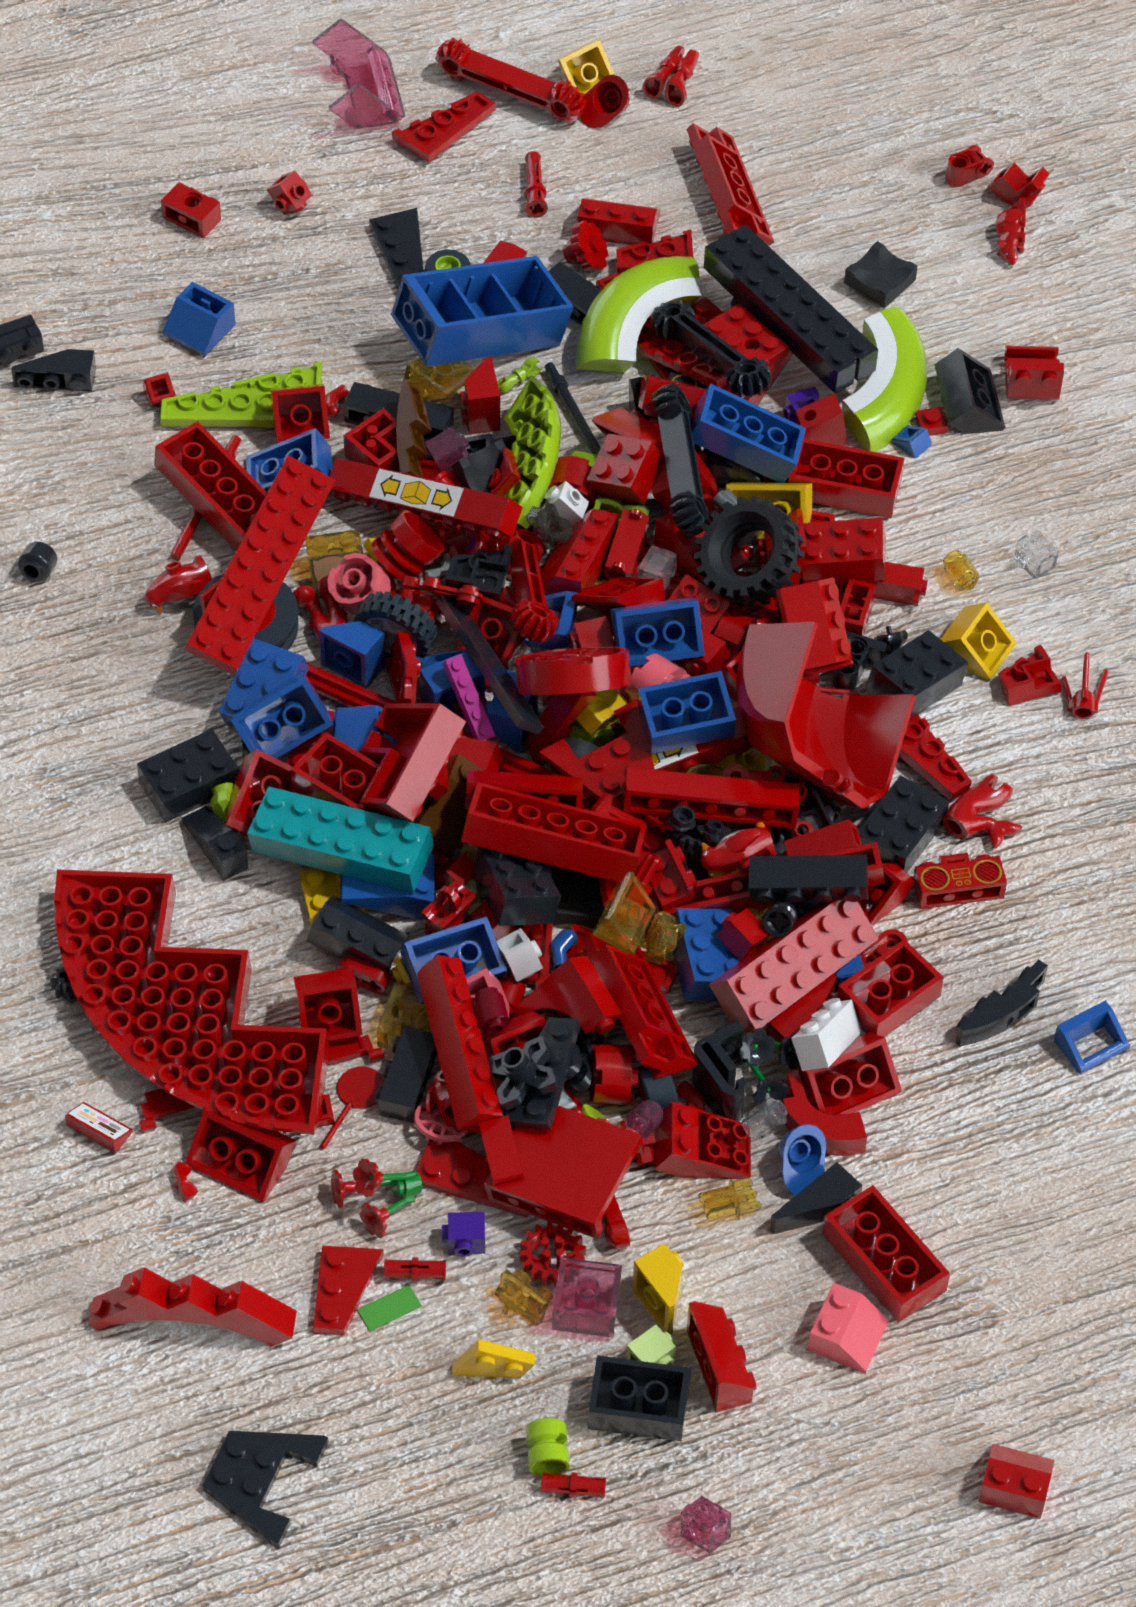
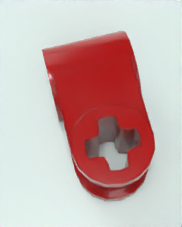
(967, 166)

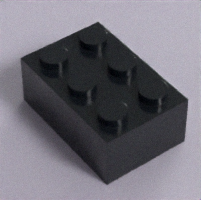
(919, 668)
(186, 774)
(904, 822)
(516, 888)
(639, 1398)

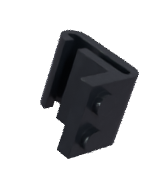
(717, 1071)

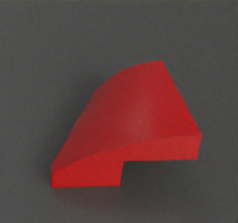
(1029, 678)

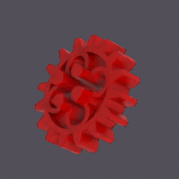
(539, 1244)

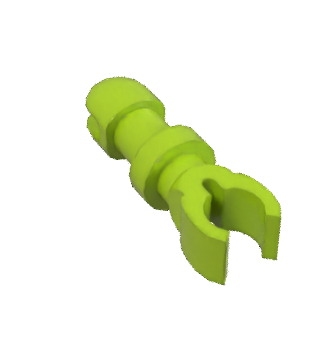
(519, 375)

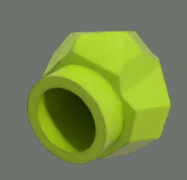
(221, 799)

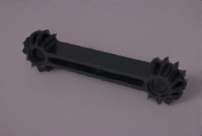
(742, 374)
(680, 458)

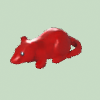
(1010, 231)

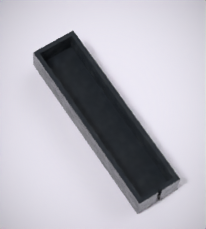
(790, 308)

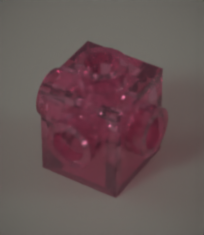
(705, 1524)

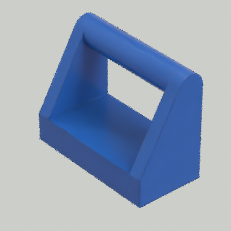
(563, 603)
(1085, 1024)

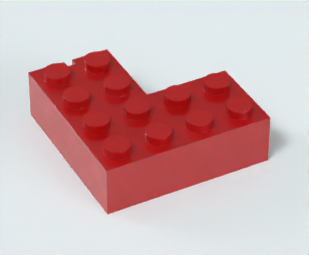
(410, 767)

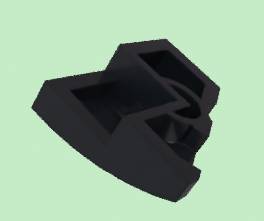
(481, 570)

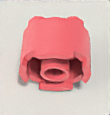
(355, 580)
(654, 672)

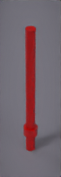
(196, 517)

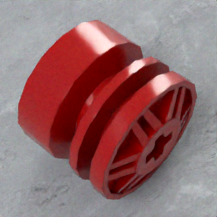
(407, 546)

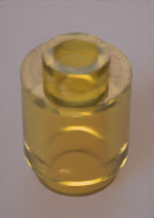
(960, 570)

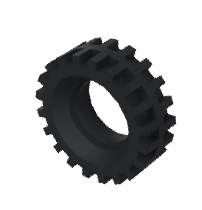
(724, 535)

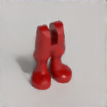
(673, 64)
(308, 600)

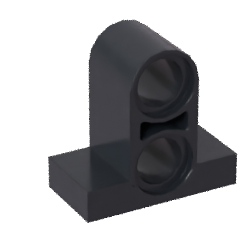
(863, 652)

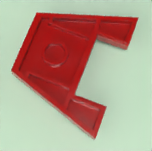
(606, 767)

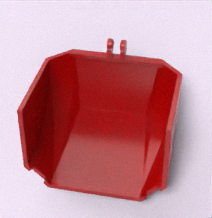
(832, 742)

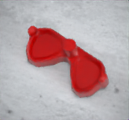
(186, 1188)

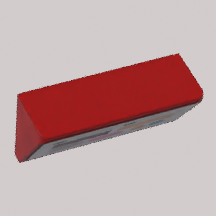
(98, 1126)

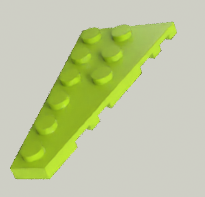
(240, 405)

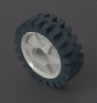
(398, 615)

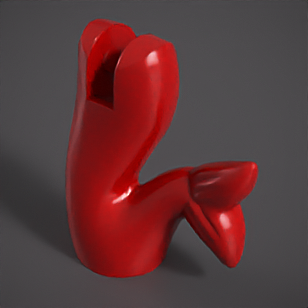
(962, 816)

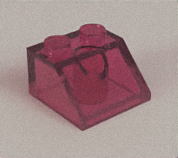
(586, 1297)

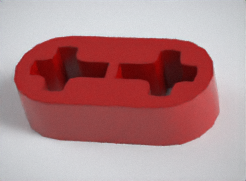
(366, 974)

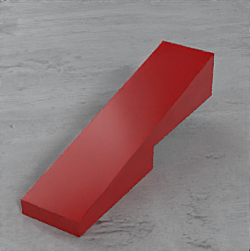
(556, 721)

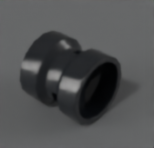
(777, 924)

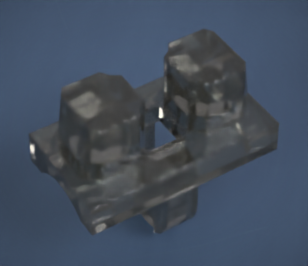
(549, 525)

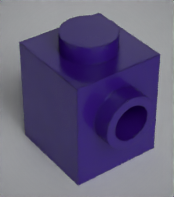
(465, 1233)

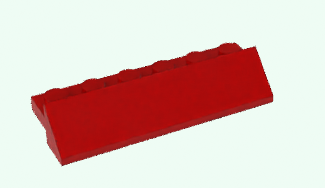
(728, 181)
(643, 1006)

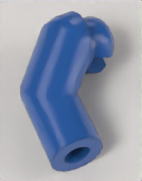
(561, 944)

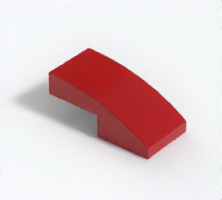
(501, 1150)

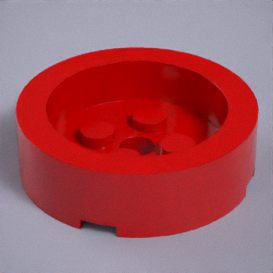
(573, 671)

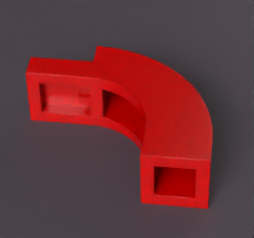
(843, 1133)

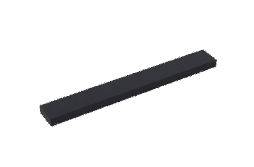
(489, 664)

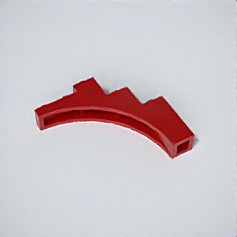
(191, 1299)

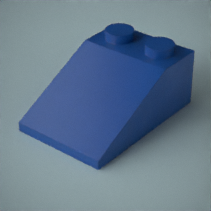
(307, 448)
(283, 718)
(389, 899)

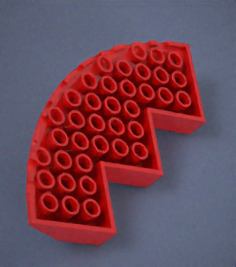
(182, 1008)

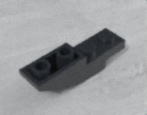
(1003, 1011)

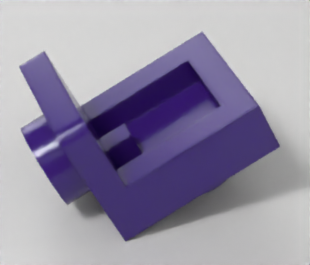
(798, 400)

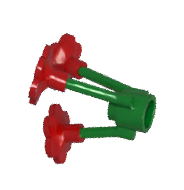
(367, 1180)

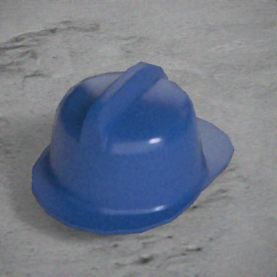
(802, 1156)

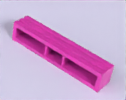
(468, 698)

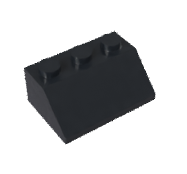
(968, 394)
(353, 932)

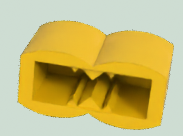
(600, 711)

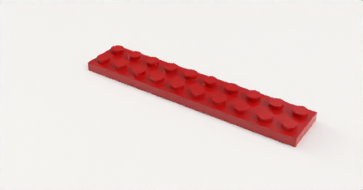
(260, 565)

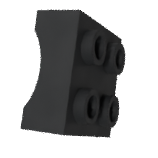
(880, 275)
(478, 468)
(579, 898)

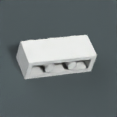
(826, 1034)

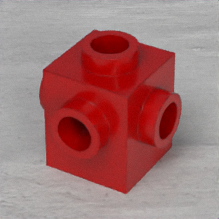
(290, 193)

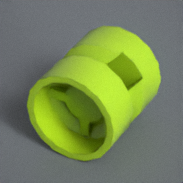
(548, 1446)

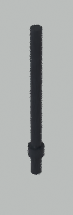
(560, 386)

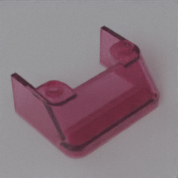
(369, 75)

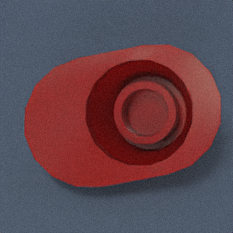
(605, 101)

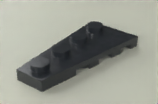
(399, 242)
(537, 1109)

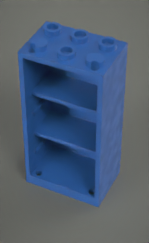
(481, 310)

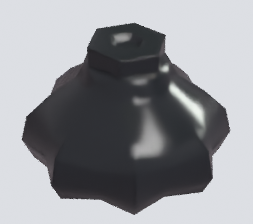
(894, 640)

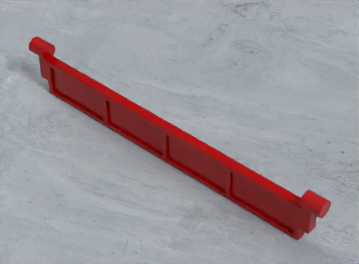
(162, 1104)

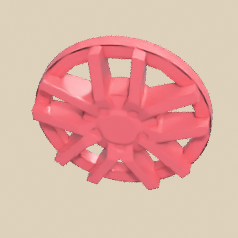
(429, 1123)

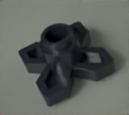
(523, 1070)

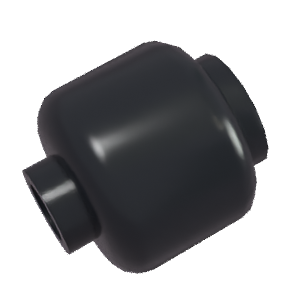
(37, 561)

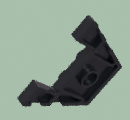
(248, 1470)

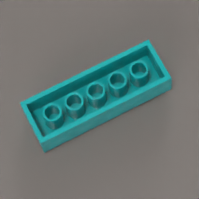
(341, 839)

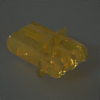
(727, 1202)

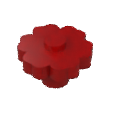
(586, 247)

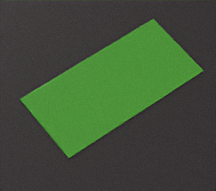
(389, 1307)

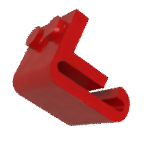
(1033, 372)

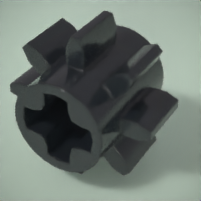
(62, 985)

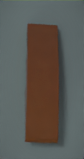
(410, 429)

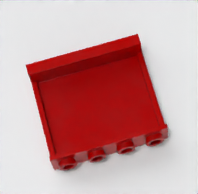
(569, 1170)

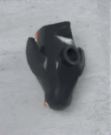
(730, 471)

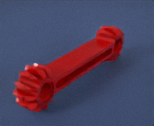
(559, 98)
(531, 614)

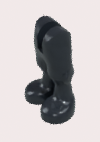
(581, 1063)

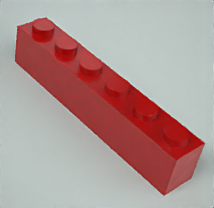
(712, 797)
(459, 1043)

